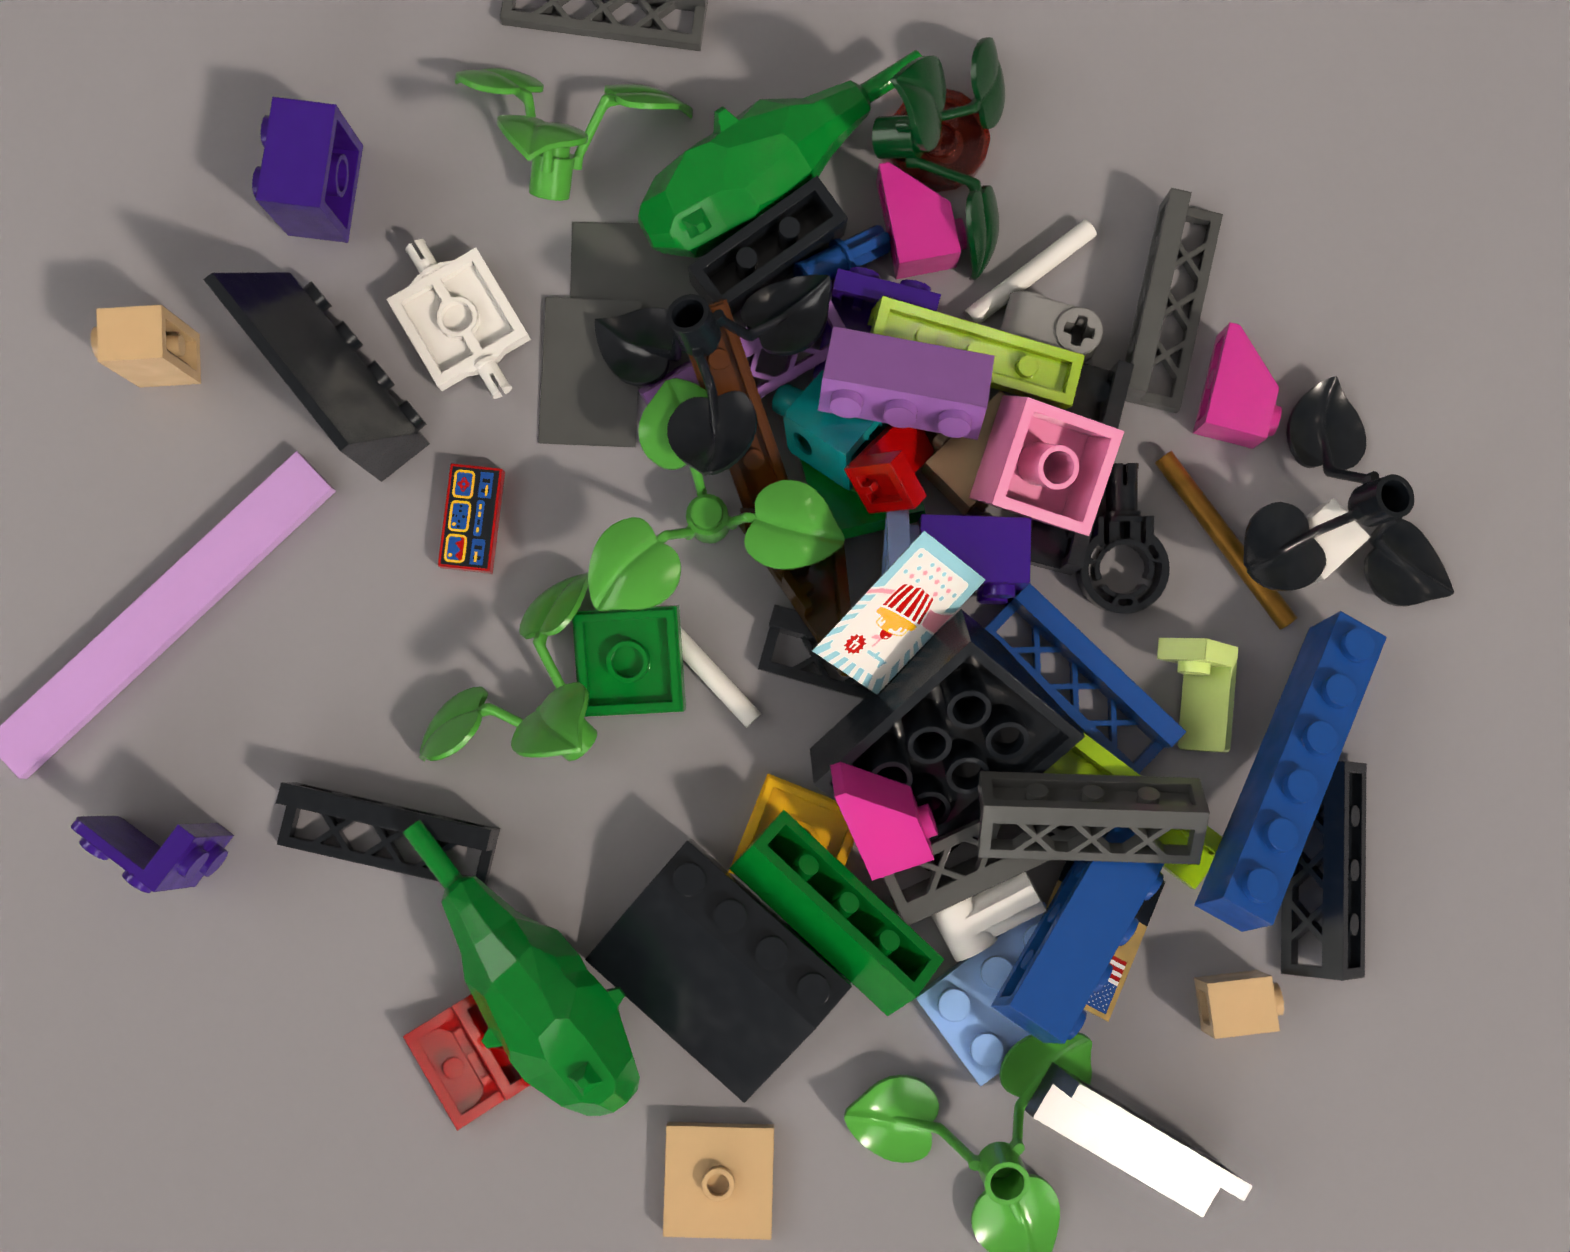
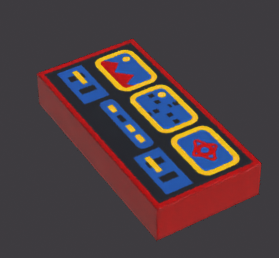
(471, 518)

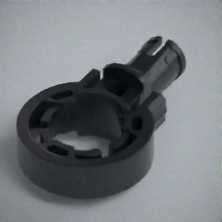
(1138, 535)

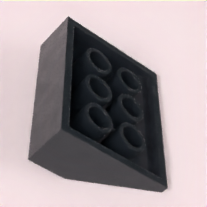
(324, 368)
(945, 719)
(718, 970)

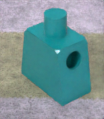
(819, 436)

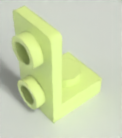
(1207, 690)

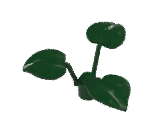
(910, 135)

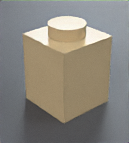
(1238, 1004)

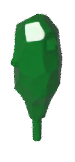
(752, 163)
(535, 994)

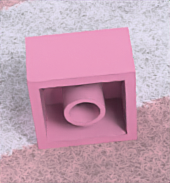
(1046, 464)

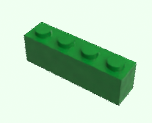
(837, 914)

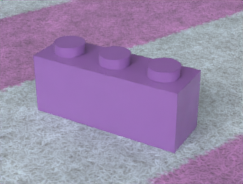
(906, 383)

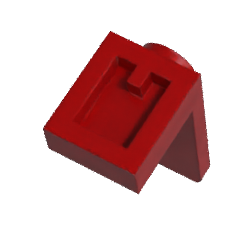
(887, 469)

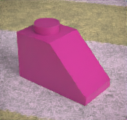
(919, 224)
(1237, 393)
(883, 820)

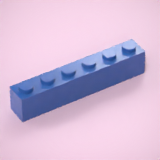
(1290, 773)

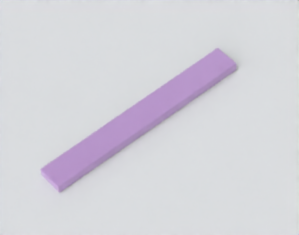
(161, 615)

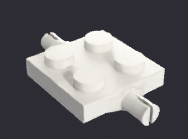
(458, 319)

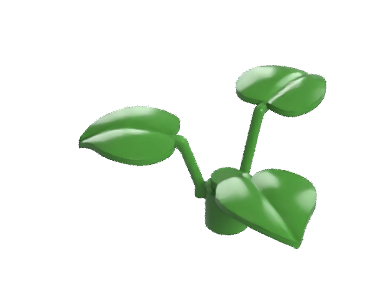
(550, 142)
(639, 571)
(556, 724)
(1017, 1207)

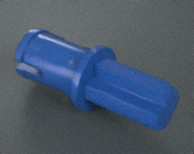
(846, 253)

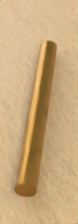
(1222, 536)

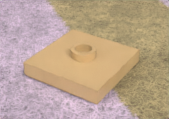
(718, 1180)

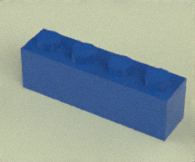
(1075, 943)

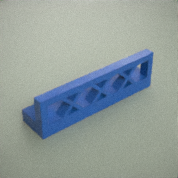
(1097, 669)

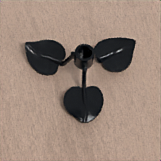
(718, 429)
(1283, 550)

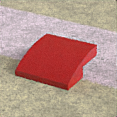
(459, 1065)

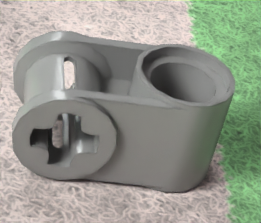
(1052, 322)

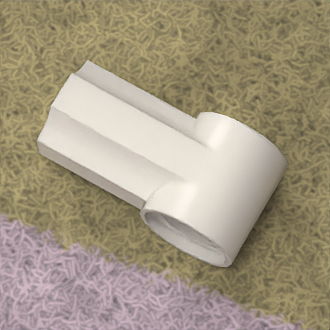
(977, 921)

